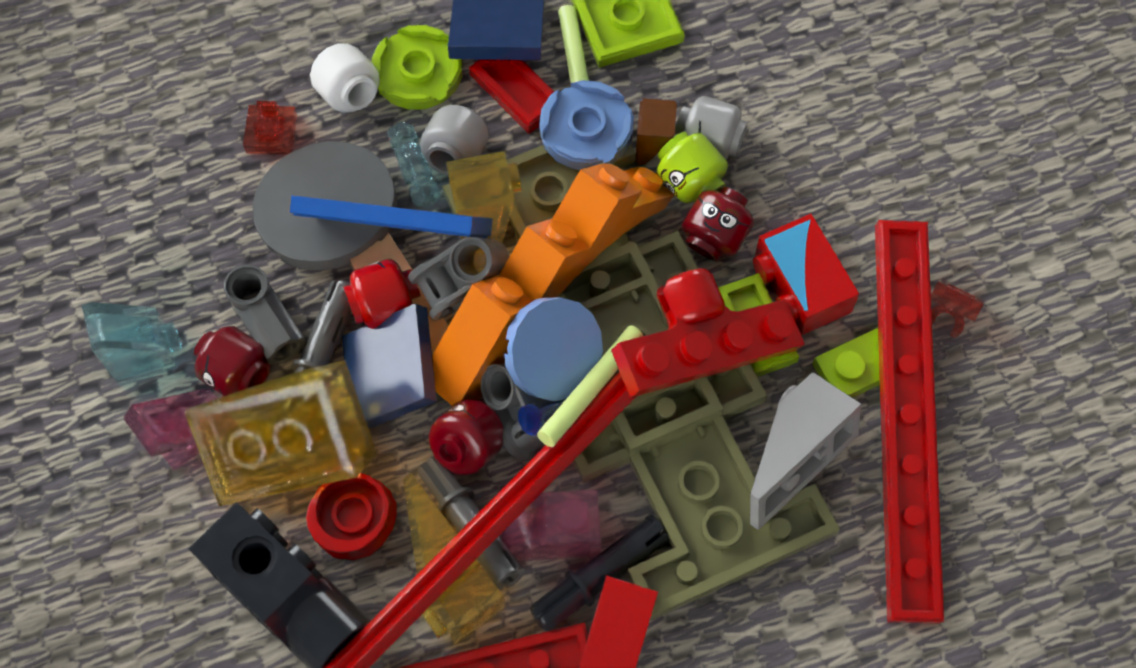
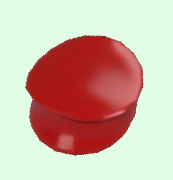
(351, 517)

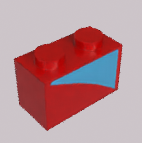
(805, 273)

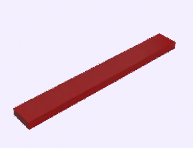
(908, 424)

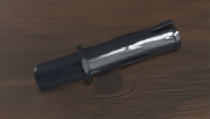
(588, 581)

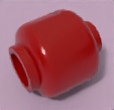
(379, 292)

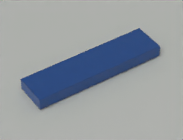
(391, 217)

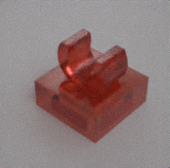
(270, 128)
(955, 302)

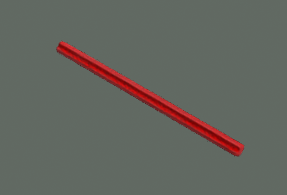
(482, 530)

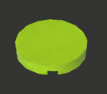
(418, 81)

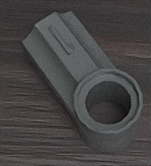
(263, 315)

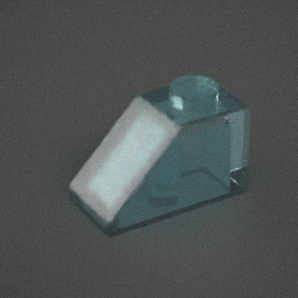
(131, 340)

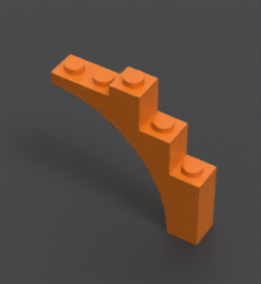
(547, 258)

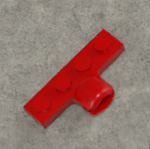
(703, 336)

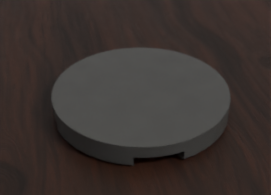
(326, 172)

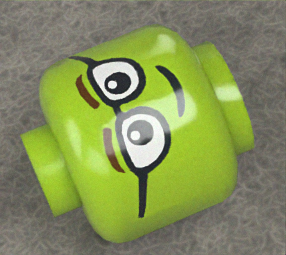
(691, 166)

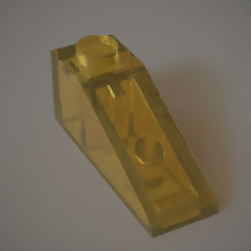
(485, 189)
(472, 596)

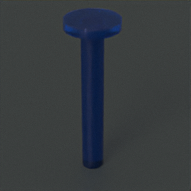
(532, 419)

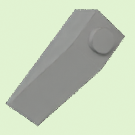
(806, 435)

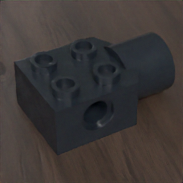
(287, 597)

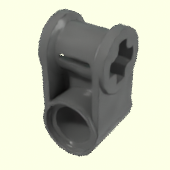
(451, 274)
(506, 401)

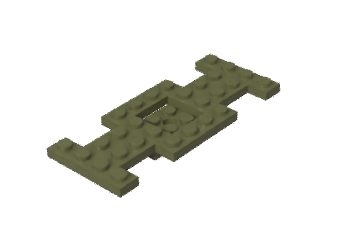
(675, 433)

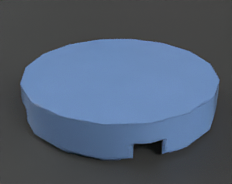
(586, 125)
(552, 347)

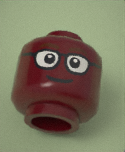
(718, 223)
(230, 361)
(466, 437)

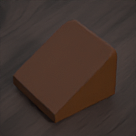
(655, 127)

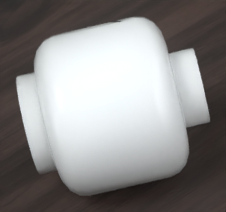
(345, 78)

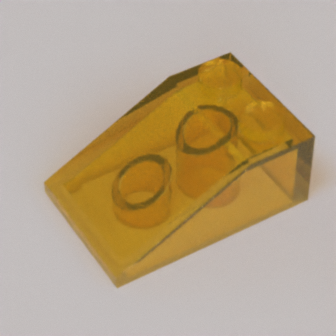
(283, 435)

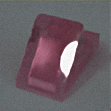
(164, 426)

